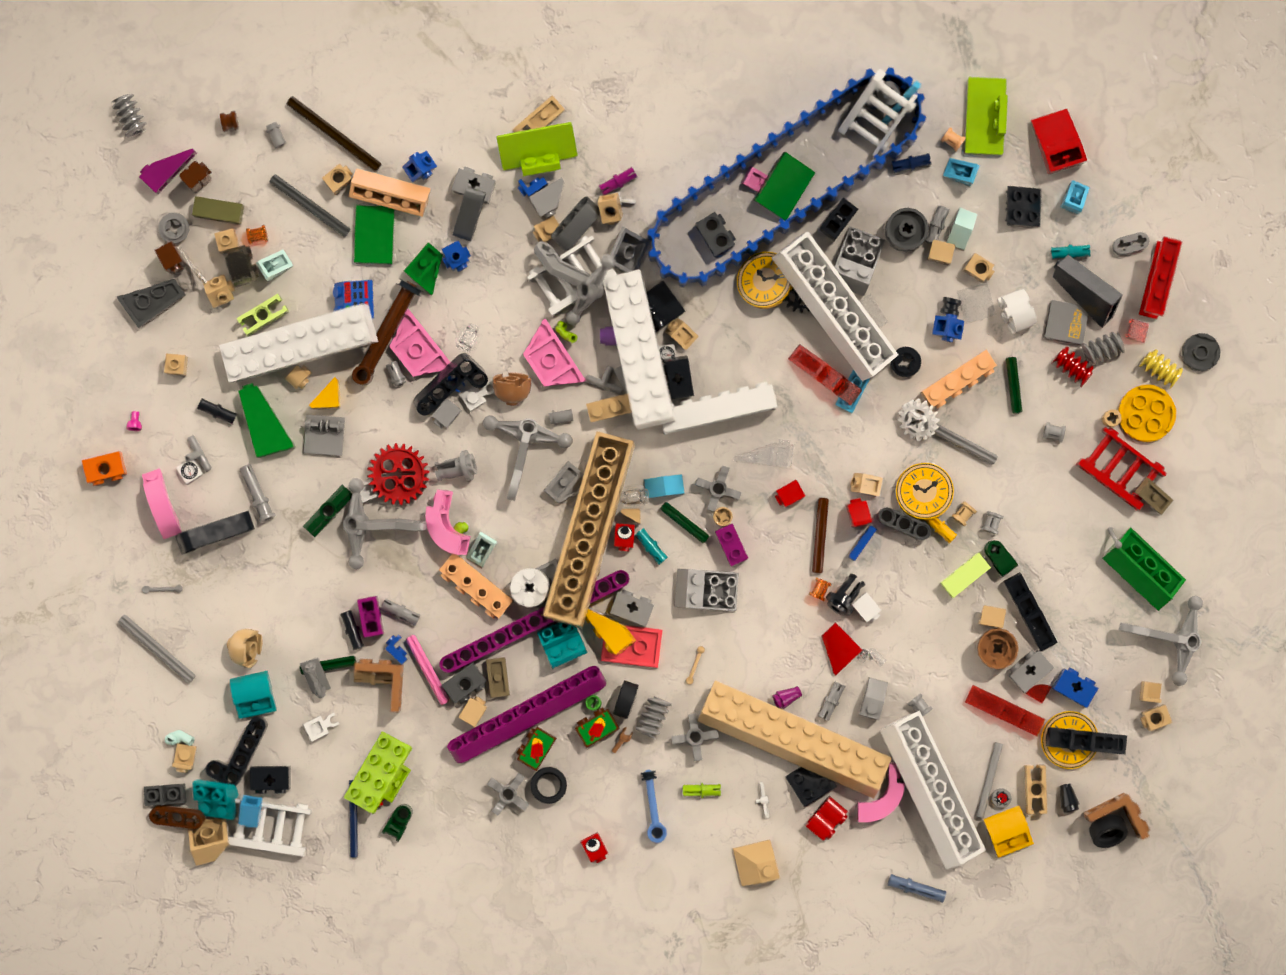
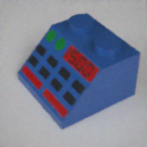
(353, 293)

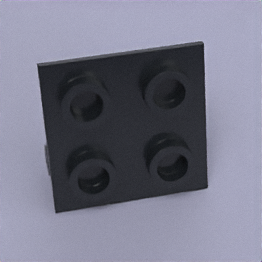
(1023, 206)
(663, 305)
(809, 785)

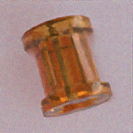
(257, 234)
(817, 592)

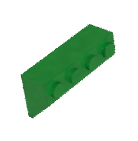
(1144, 569)

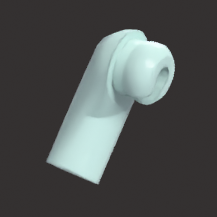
(178, 737)

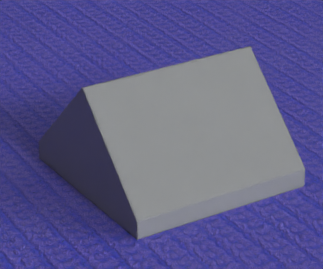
(628, 250)

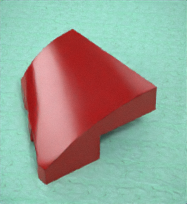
(839, 647)

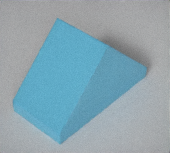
(961, 171)
(1075, 197)
(664, 486)

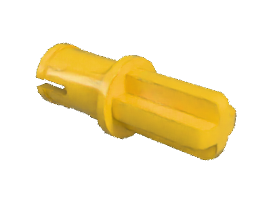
(942, 529)

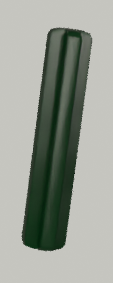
(1014, 386)
(684, 522)
(336, 663)

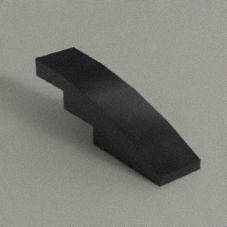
(1030, 611)
(1086, 740)

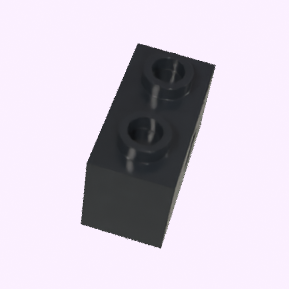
(838, 219)
(683, 387)
(259, 774)

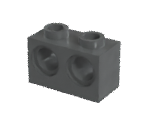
(711, 236)

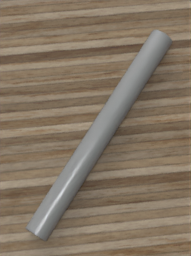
(989, 780)

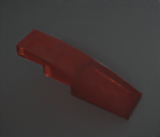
(825, 374)
(1005, 710)

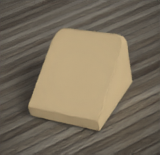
(633, 514)

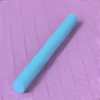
(908, 94)

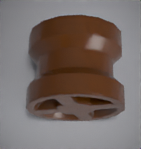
(229, 121)

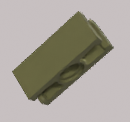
(218, 210)

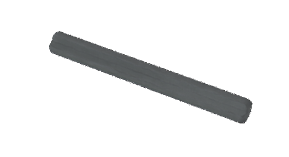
(309, 205)

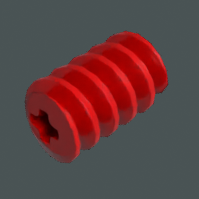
(1073, 365)

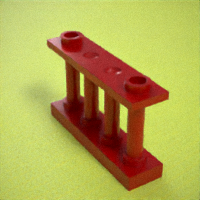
(1160, 278)
(1104, 475)

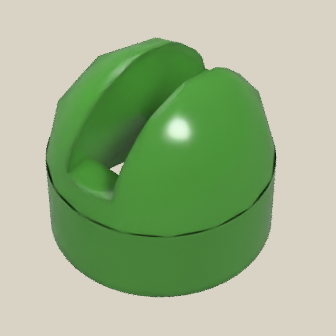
(590, 701)

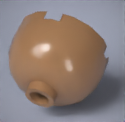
(512, 388)

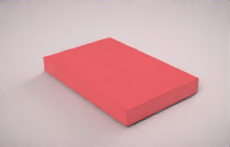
(642, 652)

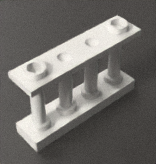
(868, 97)
(557, 305)
(276, 844)

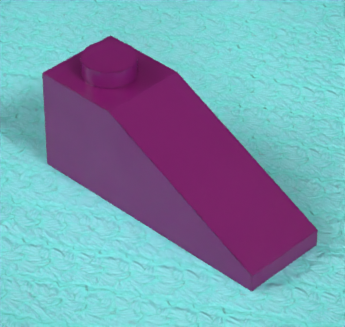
(162, 172)

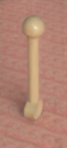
(689, 680)

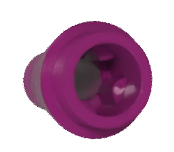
(786, 697)

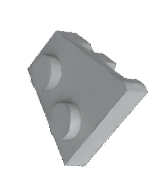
(565, 483)

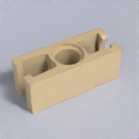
(1043, 792)

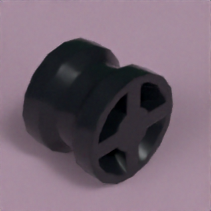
(950, 306)

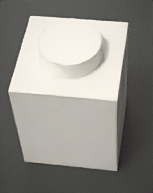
(866, 608)

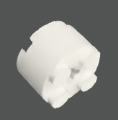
(1017, 311)
(541, 587)

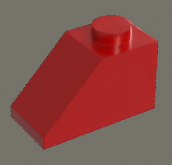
(858, 512)

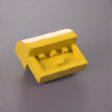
(1008, 831)

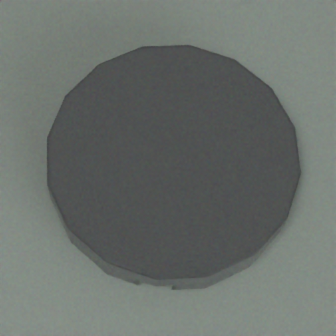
(1201, 352)

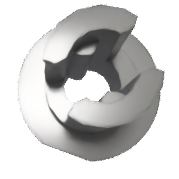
(461, 466)

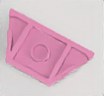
(417, 348)
(550, 358)

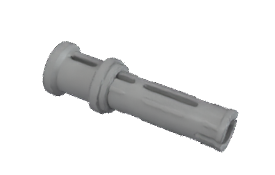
(260, 501)

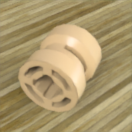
(722, 516)

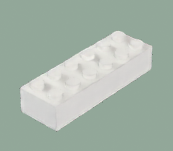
(722, 408)

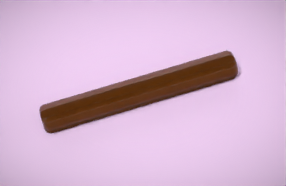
(820, 535)

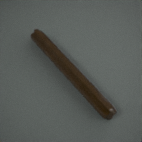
(333, 133)

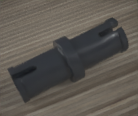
(217, 411)
(352, 630)

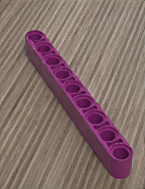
(526, 714)

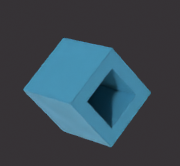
(250, 811)

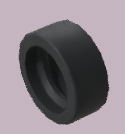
(625, 699)
(534, 788)
(1106, 823)

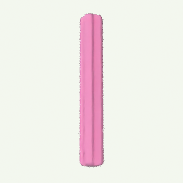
(427, 669)

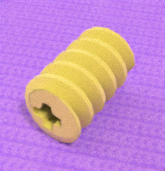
(1161, 367)

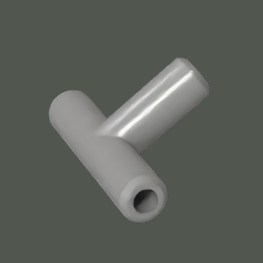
(604, 383)
(197, 454)

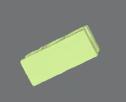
(255, 311)
(965, 575)

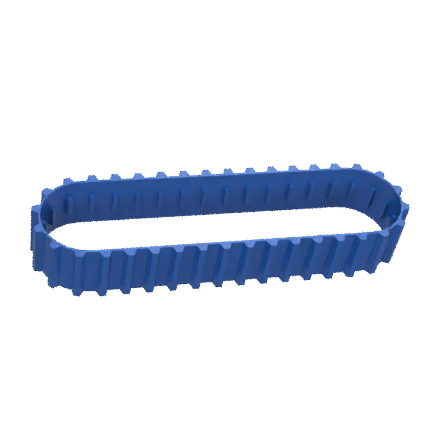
(772, 139)

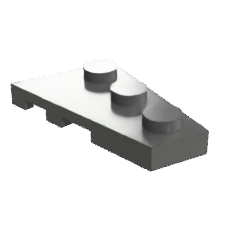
(151, 301)

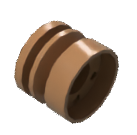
(1009, 648)

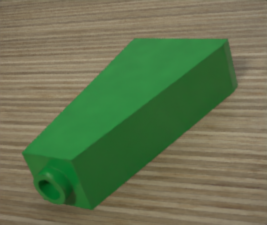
(263, 424)

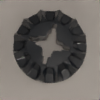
(914, 365)

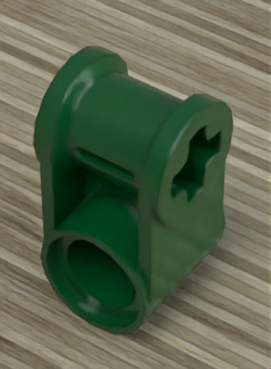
(1002, 560)
(397, 825)

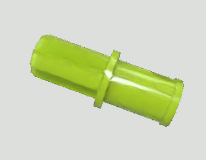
(701, 790)

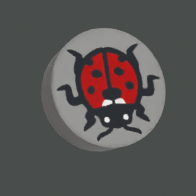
(1001, 798)

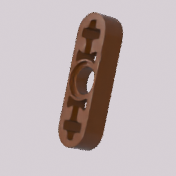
(185, 813)

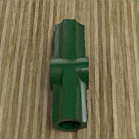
(319, 520)

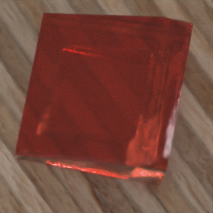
(1137, 330)

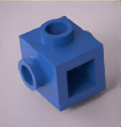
(419, 166)
(456, 249)
(948, 327)

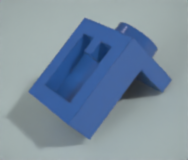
(535, 186)
(398, 653)

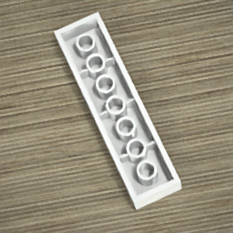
(835, 306)
(298, 343)
(638, 349)
(932, 790)

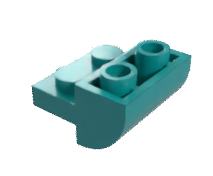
(561, 643)
(252, 694)
(215, 798)

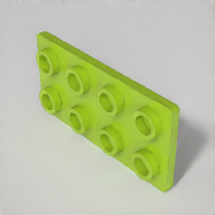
(986, 116)
(537, 148)
(380, 774)

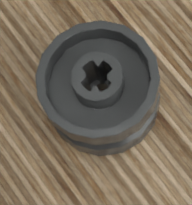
(914, 221)

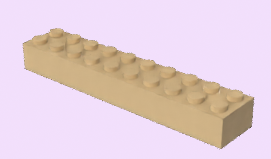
(589, 529)
(794, 739)

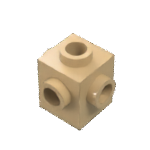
(219, 290)

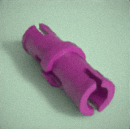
(618, 181)

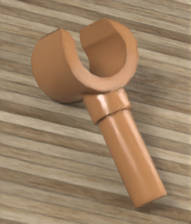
(623, 738)

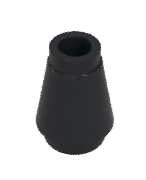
(1068, 798)

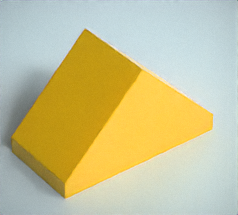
(328, 397)

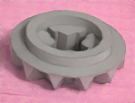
(165, 224)

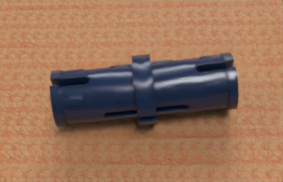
(911, 163)

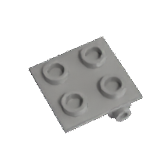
(324, 435)

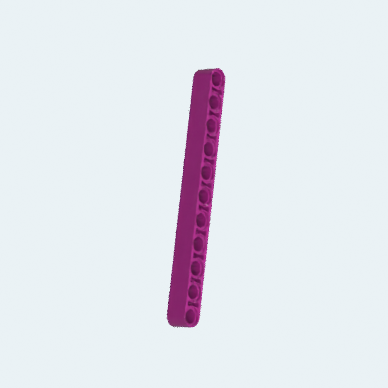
(527, 628)

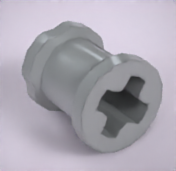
(1054, 432)
(992, 529)
(920, 705)

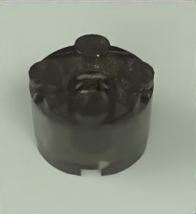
(240, 265)

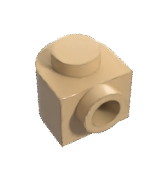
(299, 376)

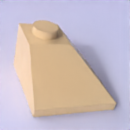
(208, 840)
(756, 863)

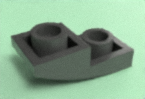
(164, 794)

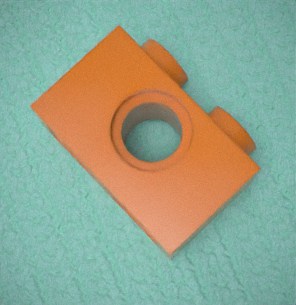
(113, 460)

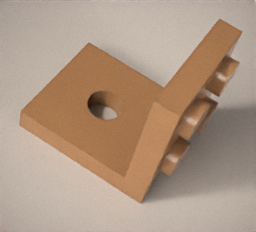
(388, 667)
(1130, 808)

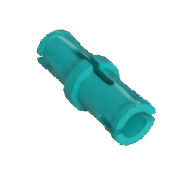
(1073, 251)
(651, 546)

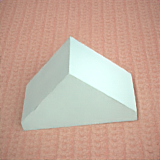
(962, 228)
(274, 265)
(481, 549)

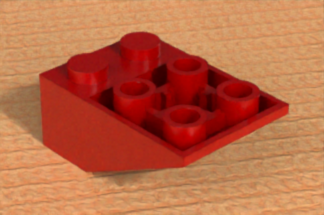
(1058, 141)

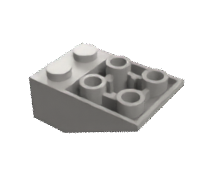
(858, 259)
(706, 589)

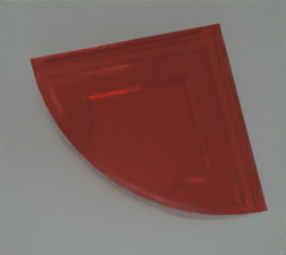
(1039, 692)

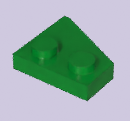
(425, 267)

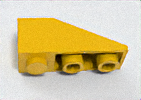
(614, 633)

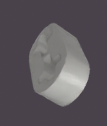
(1129, 239)

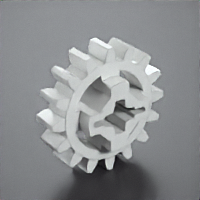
(911, 419)

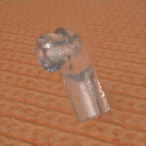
(871, 654)

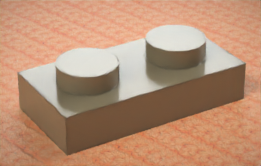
(1154, 496)
(497, 677)

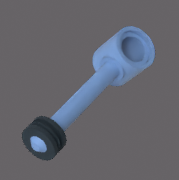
(648, 776)

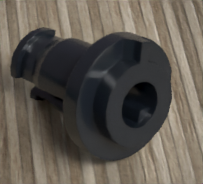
(840, 601)

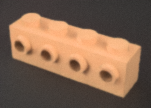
(389, 192)
(959, 378)
(476, 585)

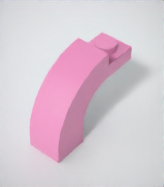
(160, 504)
(440, 528)
(887, 803)

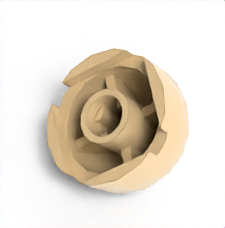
(244, 647)

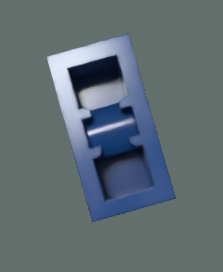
(1084, 695)

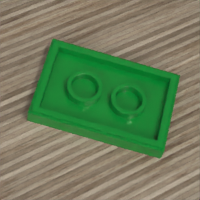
(784, 186)
(374, 234)

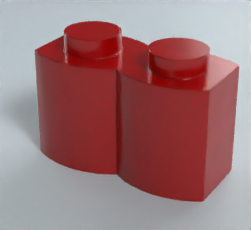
(826, 818)

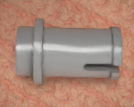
(275, 134)
(396, 374)
(560, 416)

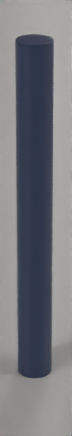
(353, 828)

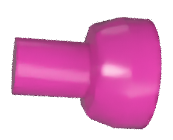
(134, 424)

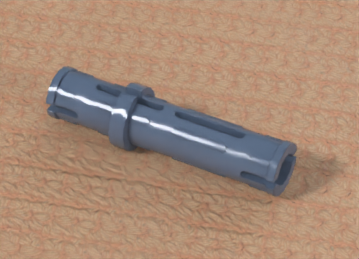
(916, 888)

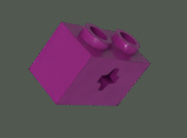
(731, 544)
(370, 616)

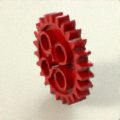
(396, 457)

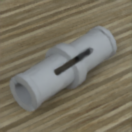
(937, 224)
(400, 612)
(831, 701)

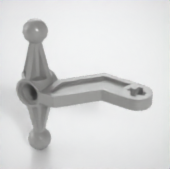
(588, 286)
(535, 435)
(358, 523)
(1185, 640)

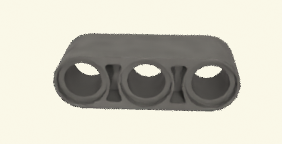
(469, 214)
(576, 223)
(913, 523)

